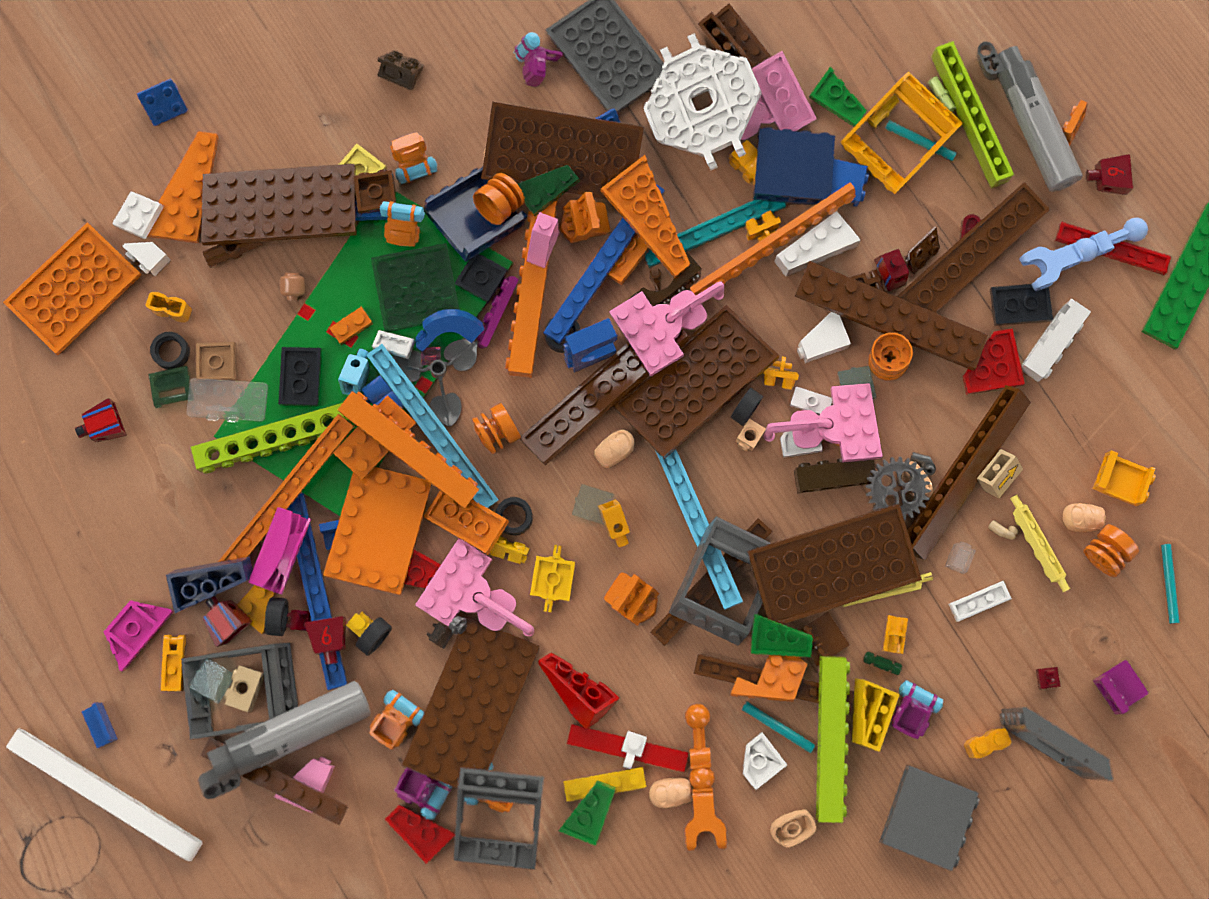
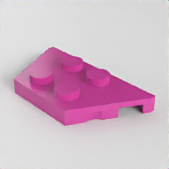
(134, 629)

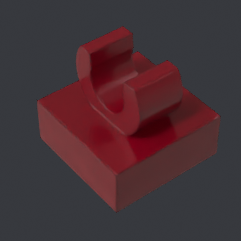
(298, 620)
(1048, 678)

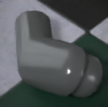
(925, 462)

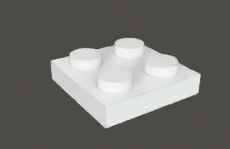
(138, 215)

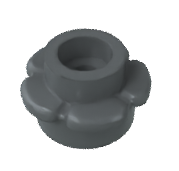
(458, 625)

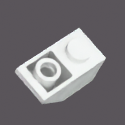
(149, 255)

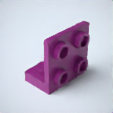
(1120, 687)

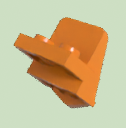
(584, 219)
(632, 598)

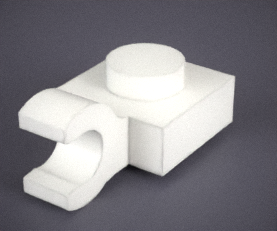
(633, 746)

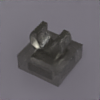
(440, 635)

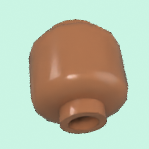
(292, 286)

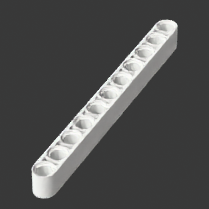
(104, 794)

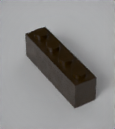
(832, 475)

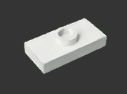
(395, 344)
(809, 400)

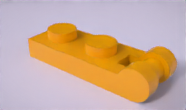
(171, 663)

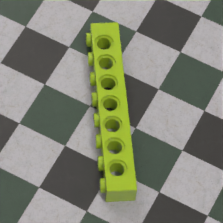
(203, 452)

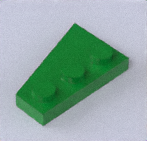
(837, 99)
(778, 639)
(590, 814)

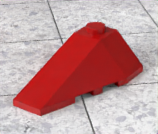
(582, 696)

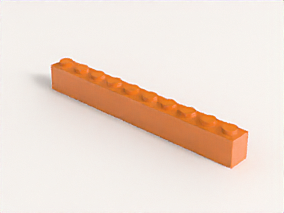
(528, 308)

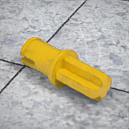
(884, 111)

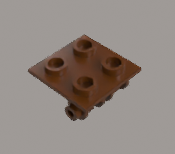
(923, 250)
(826, 637)

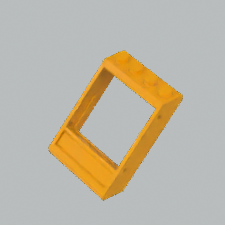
(926, 107)

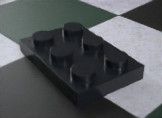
(1020, 305)
(300, 376)

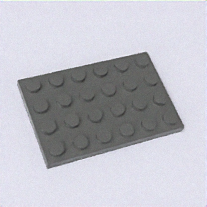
(607, 53)

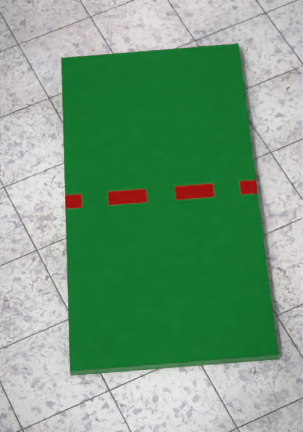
(342, 290)

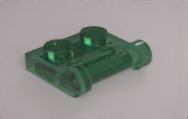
(167, 381)

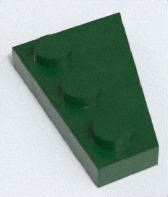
(547, 187)

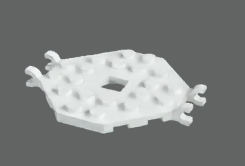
(689, 75)

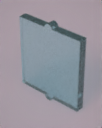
(857, 376)
(588, 501)
(211, 680)

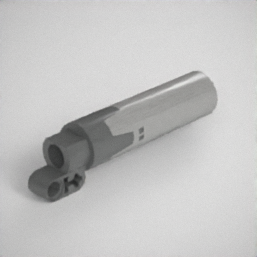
(1033, 114)
(282, 736)

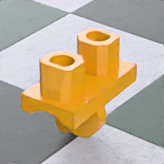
(770, 224)
(788, 376)
(895, 634)

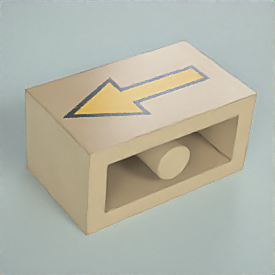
(1000, 473)

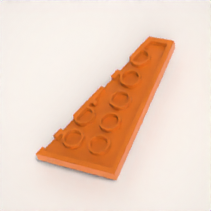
(644, 209)

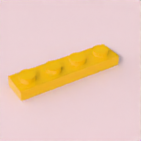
(622, 780)

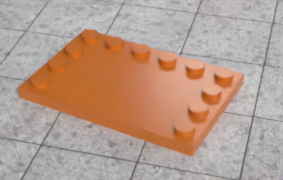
(72, 288)
(378, 530)

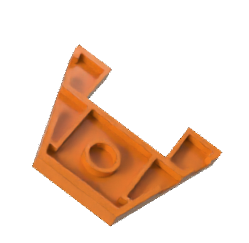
(777, 681)

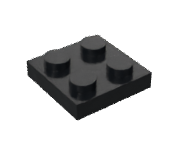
(481, 277)

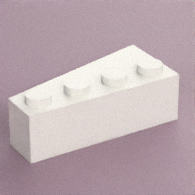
(1054, 340)

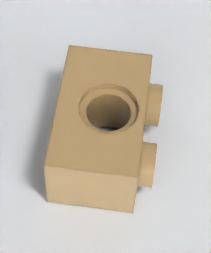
(247, 700)

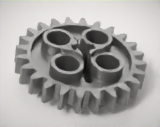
(915, 485)

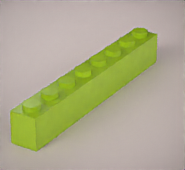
(972, 114)
(831, 739)

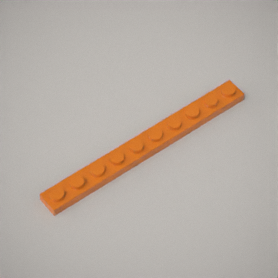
(778, 238)
(290, 488)

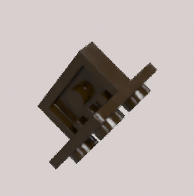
(399, 69)

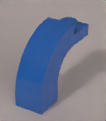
(448, 321)

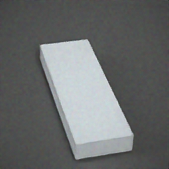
(979, 601)

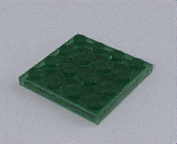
(414, 286)

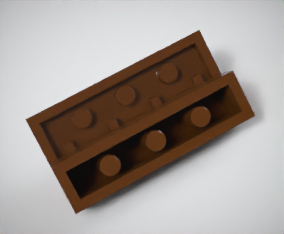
(733, 36)

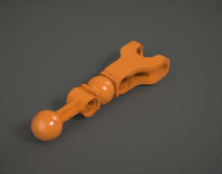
(702, 779)

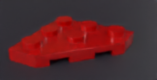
(997, 365)

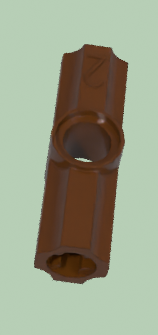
(221, 252)

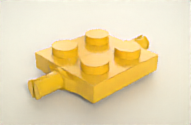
(552, 578)

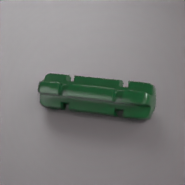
(882, 663)

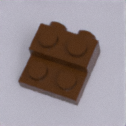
(374, 189)

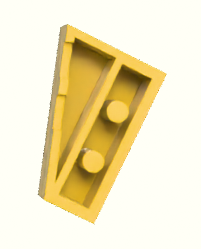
(871, 713)

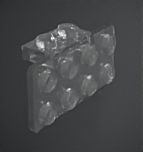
(227, 400)

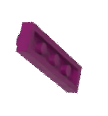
(498, 306)

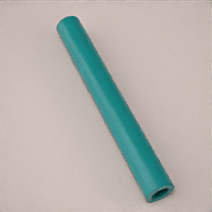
(918, 139)
(1170, 585)
(778, 727)

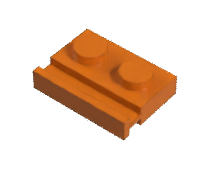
(1077, 116)

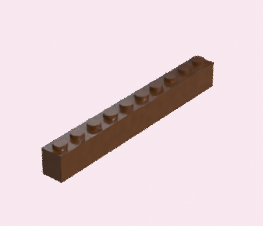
(965, 470)

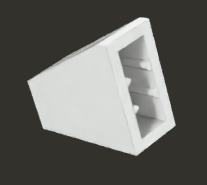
(824, 339)

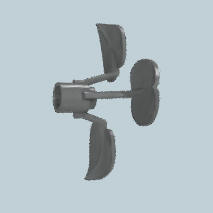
(462, 356)

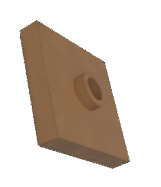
(216, 361)

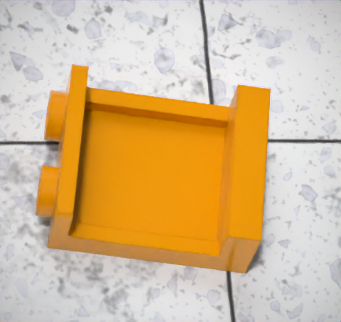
(1124, 479)

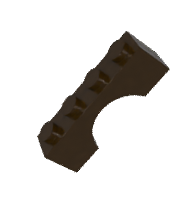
(679, 284)

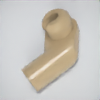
(1009, 533)

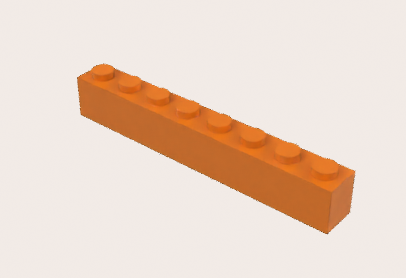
(407, 449)

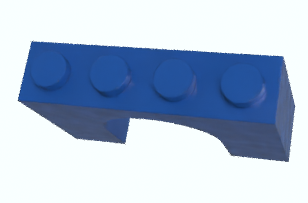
(590, 345)

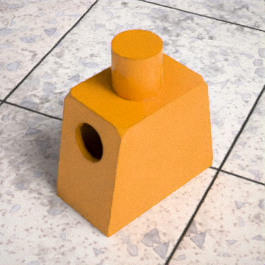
(613, 514)

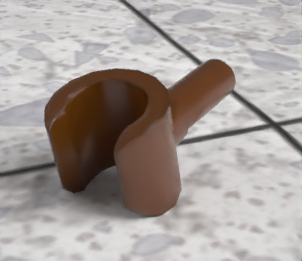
(656, 279)

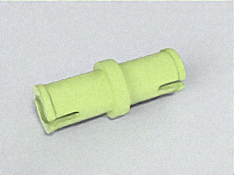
(941, 93)

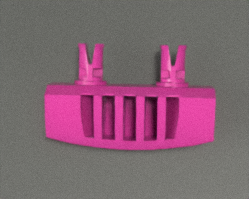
(279, 550)

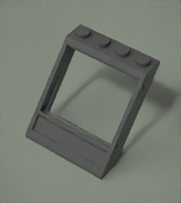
(736, 543)
(278, 684)
(1056, 743)
(503, 788)

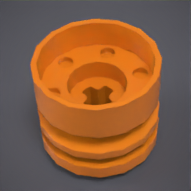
(498, 198)
(893, 346)
(496, 428)
(1111, 550)

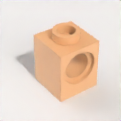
(754, 428)

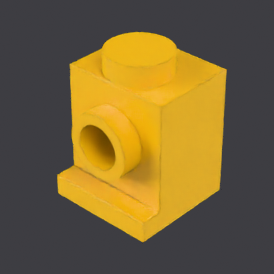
(359, 623)

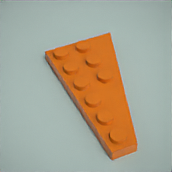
(183, 196)

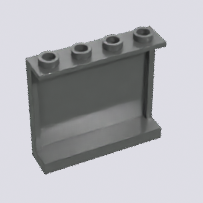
(929, 817)

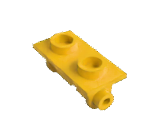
(516, 550)

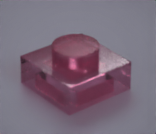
(430, 354)

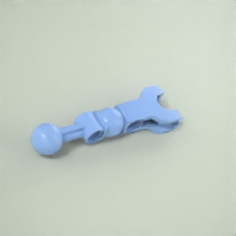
(1084, 250)

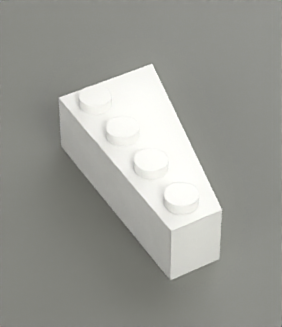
(822, 242)

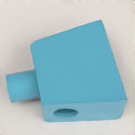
(354, 373)

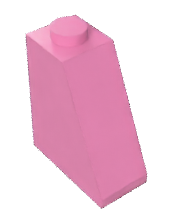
(542, 239)
(314, 774)

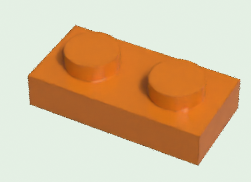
(351, 325)

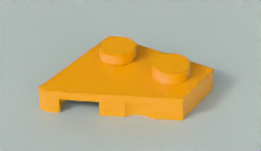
(255, 605)

